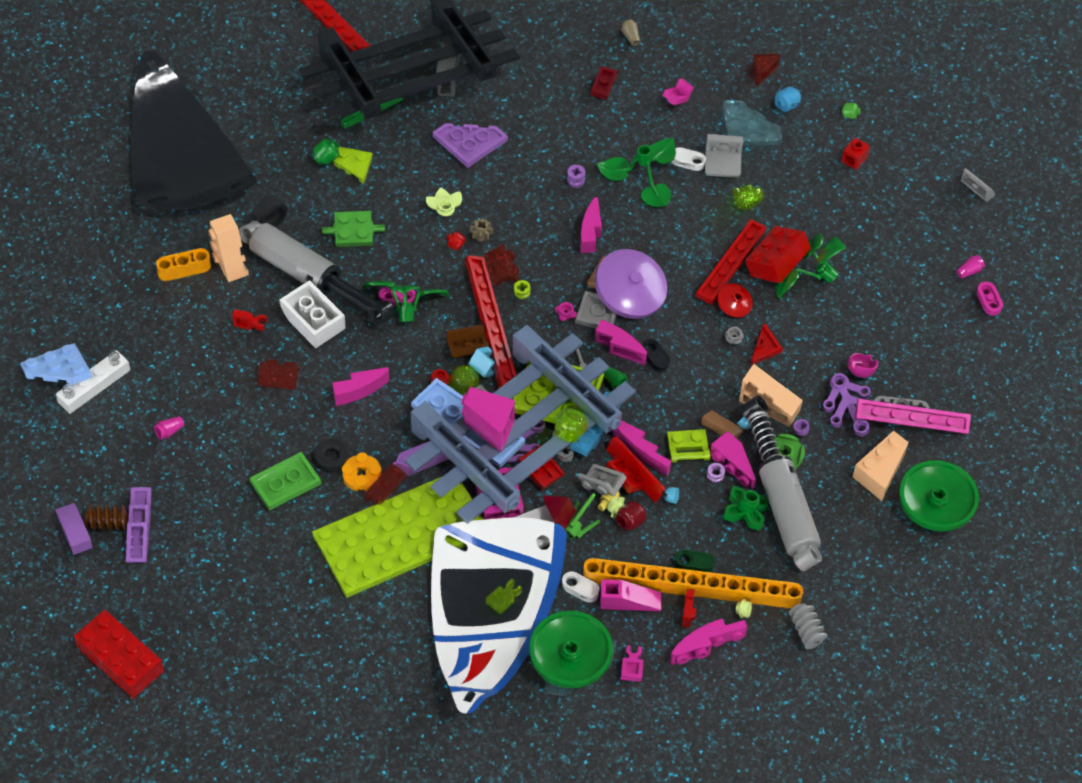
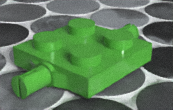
(353, 229)

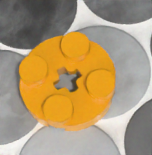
(357, 463)

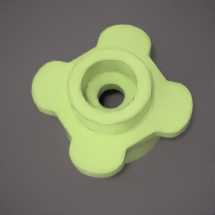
(614, 505)

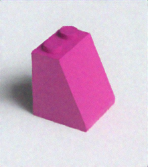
(489, 416)

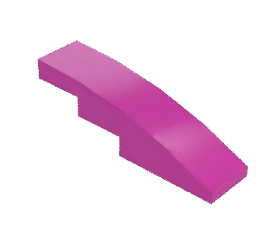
(642, 449)

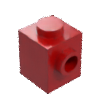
(855, 153)

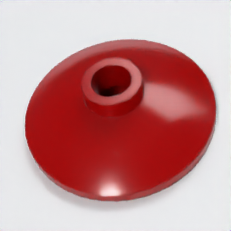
(732, 306)

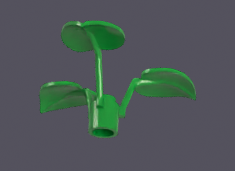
(661, 151)
(823, 270)
(406, 310)

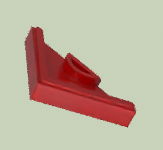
(766, 346)

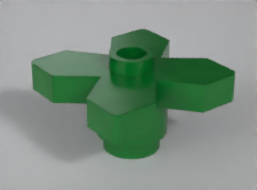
(747, 506)

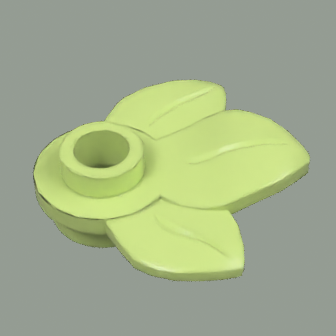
(444, 202)

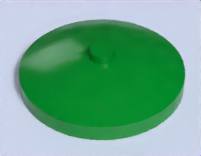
(938, 495)
(571, 649)

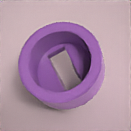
(798, 425)

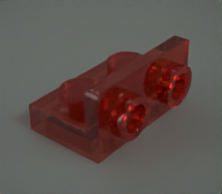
(501, 265)

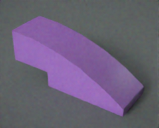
(74, 528)

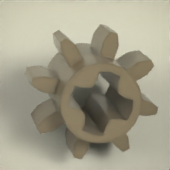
(481, 230)

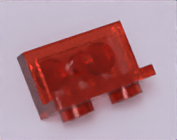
(278, 375)

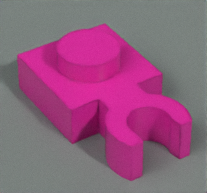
(632, 665)

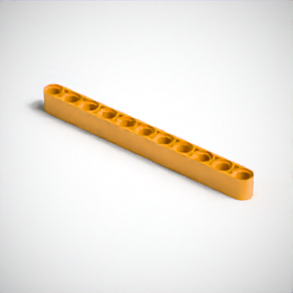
(702, 579)

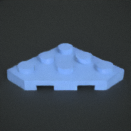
(58, 364)

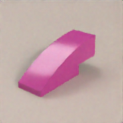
(591, 227)
(620, 342)
(360, 385)

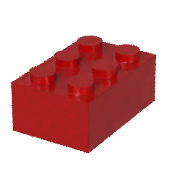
(777, 254)

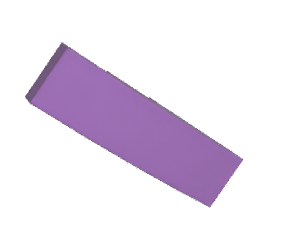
(138, 525)

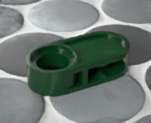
(698, 561)

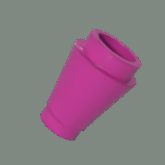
(971, 266)
(168, 427)

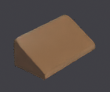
(720, 425)

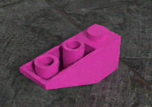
(731, 454)
(628, 596)

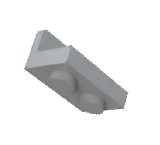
(602, 479)

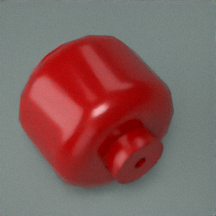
(456, 240)

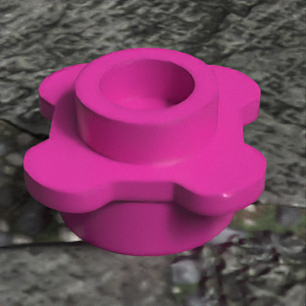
(565, 307)

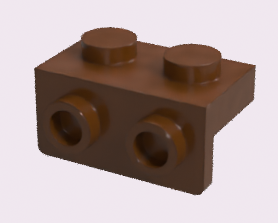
(466, 340)

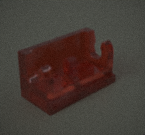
(385, 484)

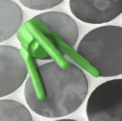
(574, 527)

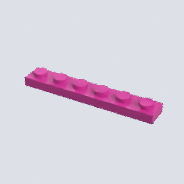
(912, 416)

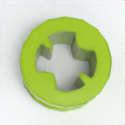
(522, 294)

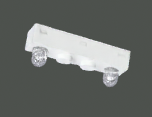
(103, 375)

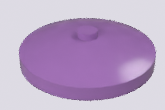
(630, 284)

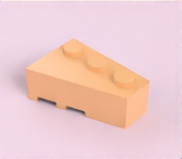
(226, 247)
(781, 402)
(881, 464)

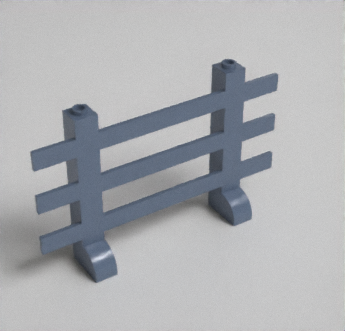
(475, 463)

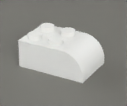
(312, 314)

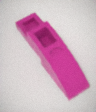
(700, 641)

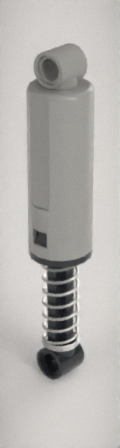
(783, 490)

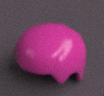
(862, 365)

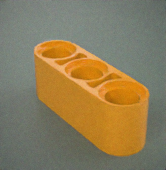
(183, 264)

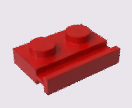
(546, 474)

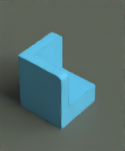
(482, 362)

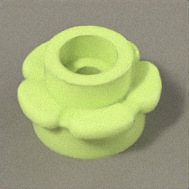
(744, 608)

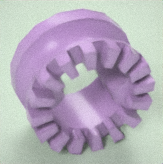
(717, 478)

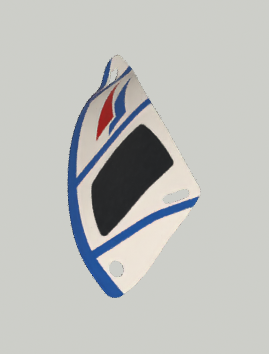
(472, 640)

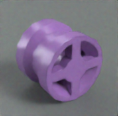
(579, 179)

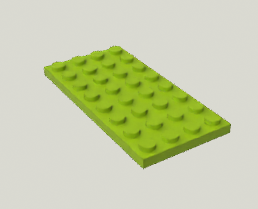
(389, 536)

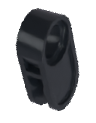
(658, 358)

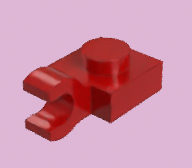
(246, 320)

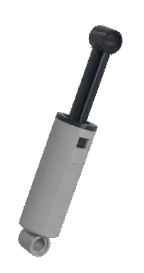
(308, 265)

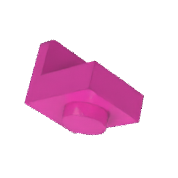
(680, 93)

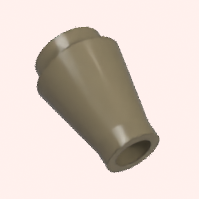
(630, 30)

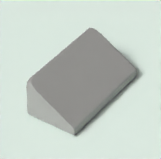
(977, 185)

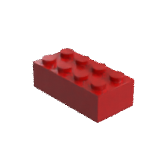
(119, 653)

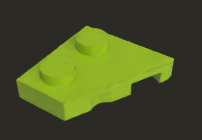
(354, 162)

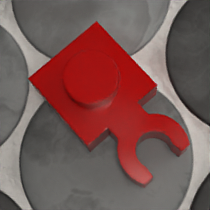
(689, 612)

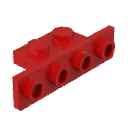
(637, 474)

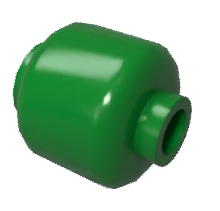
(326, 151)

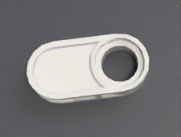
(685, 157)
(584, 589)

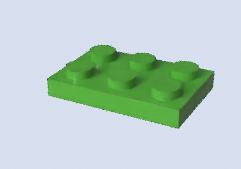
(285, 481)

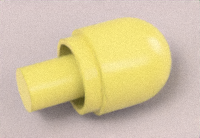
(605, 499)

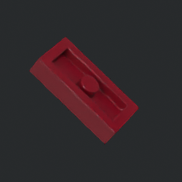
(604, 82)

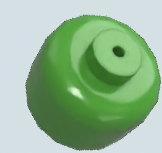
(850, 110)

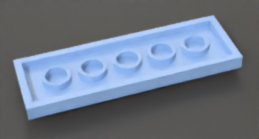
(448, 405)

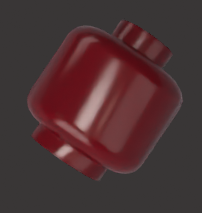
(631, 516)

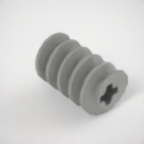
(808, 625)

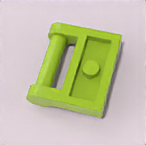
(688, 441)

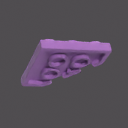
(469, 142)

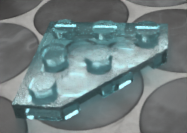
(750, 125)

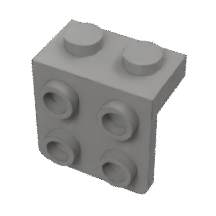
(723, 155)

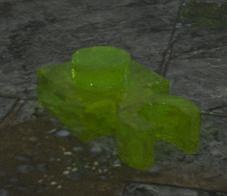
(503, 598)

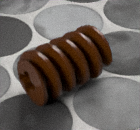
(106, 517)

